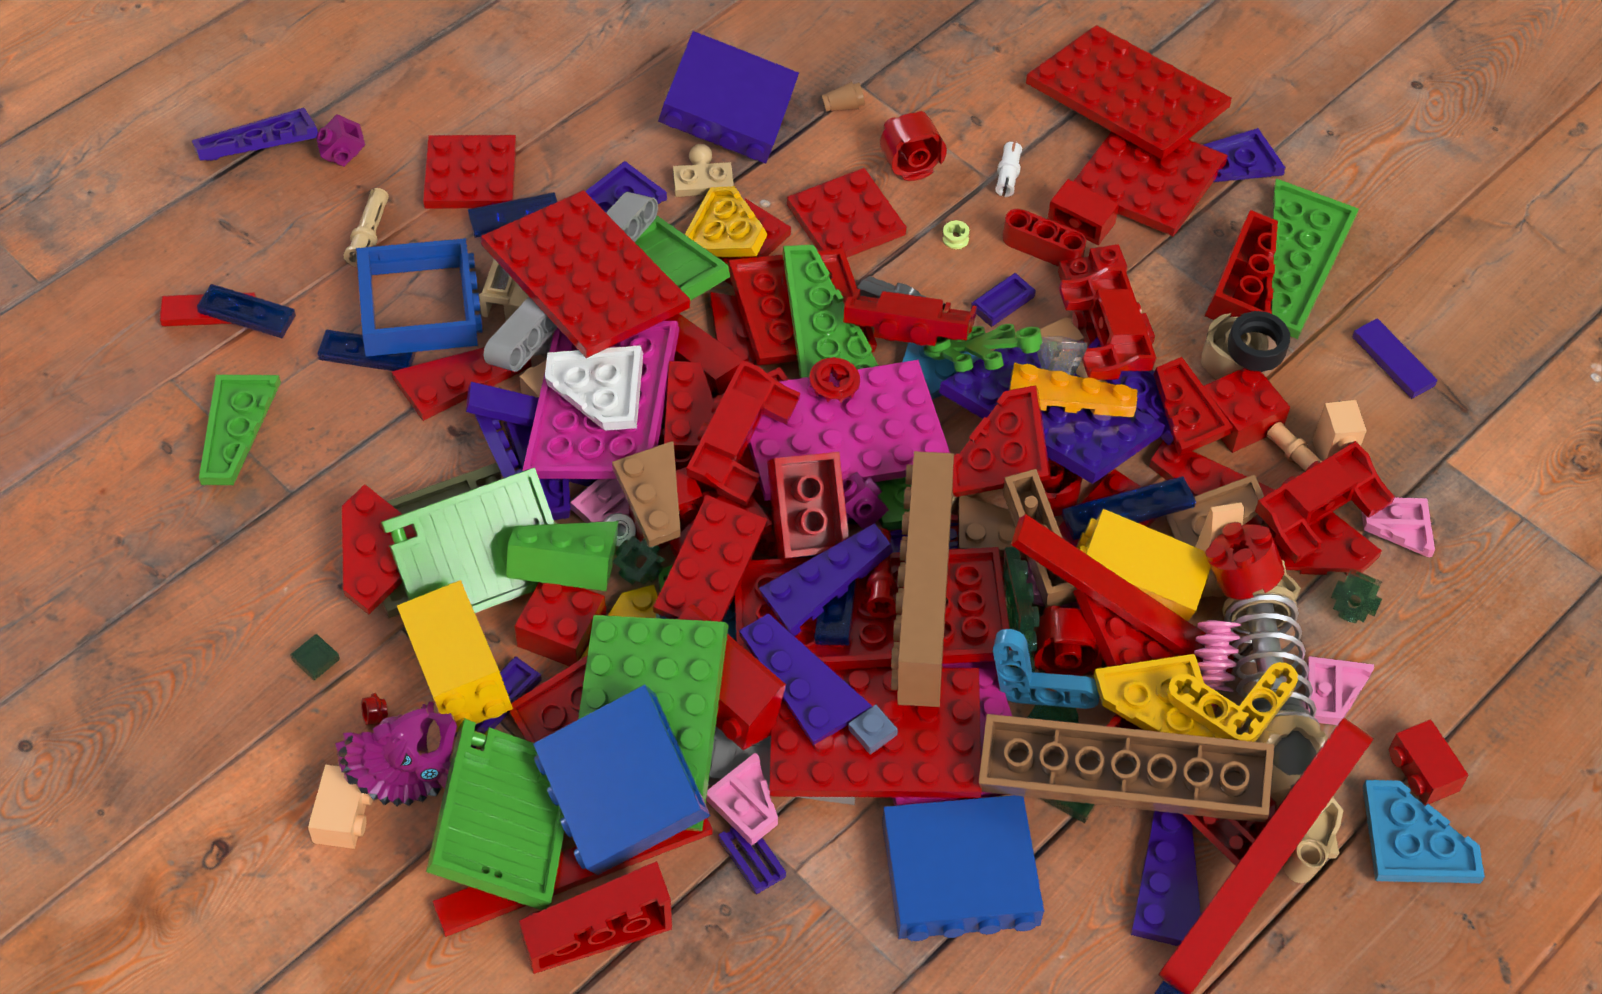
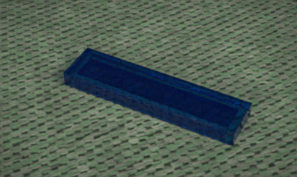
(1134, 505)

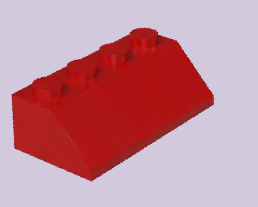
(748, 692)

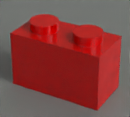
(1083, 211)
(1427, 762)

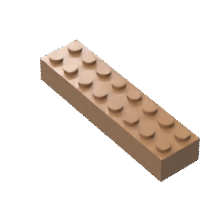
(922, 601)
(1127, 768)

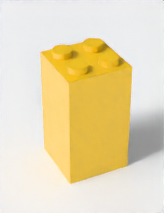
(1148, 560)
(455, 655)

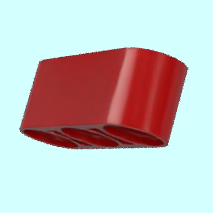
(1042, 237)

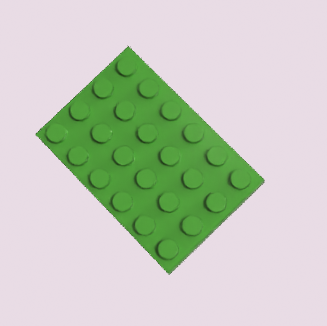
(677, 662)

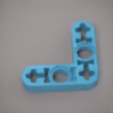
(1030, 687)

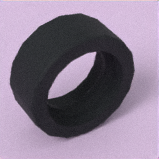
(1258, 359)

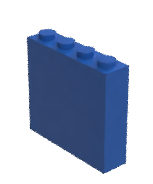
(620, 781)
(962, 867)

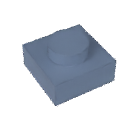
(873, 729)

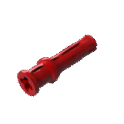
(881, 587)

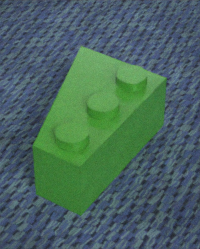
(563, 554)

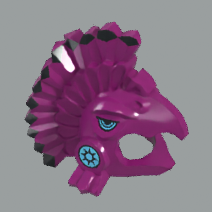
(395, 758)

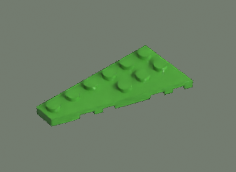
(1306, 248)
(819, 314)

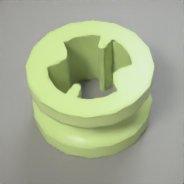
(958, 227)

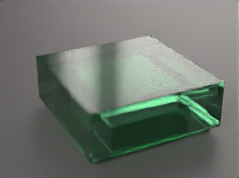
(315, 657)

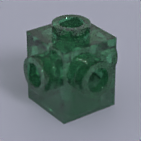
(627, 558)
(1362, 586)

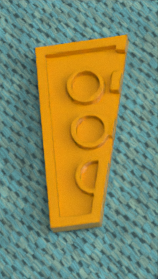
(1075, 392)

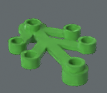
(980, 343)

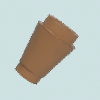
(844, 98)

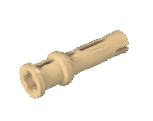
(365, 234)

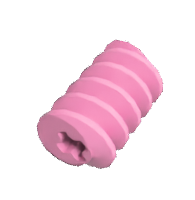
(1216, 653)

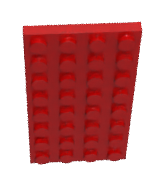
(972, 611)

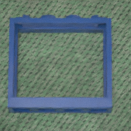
(418, 258)

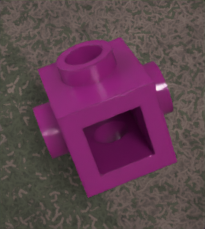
(340, 140)
(863, 500)

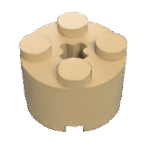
(1215, 350)

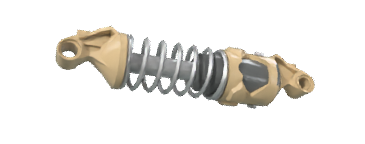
(1294, 728)

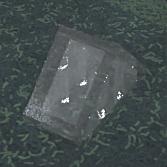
(1061, 353)

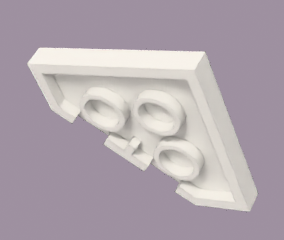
(600, 386)

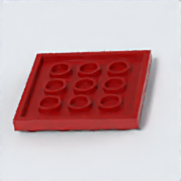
(1152, 188)
(765, 303)

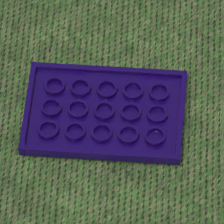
(1078, 441)

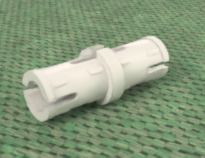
(1008, 169)

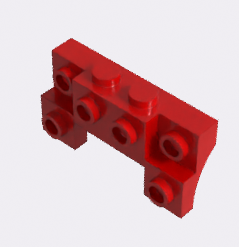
(1082, 267)
(909, 317)
(1116, 321)
(732, 427)
(1319, 492)

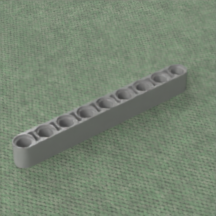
(529, 325)

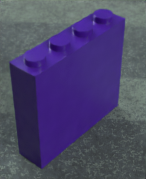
(728, 97)

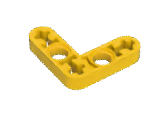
(1234, 715)

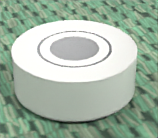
(626, 526)

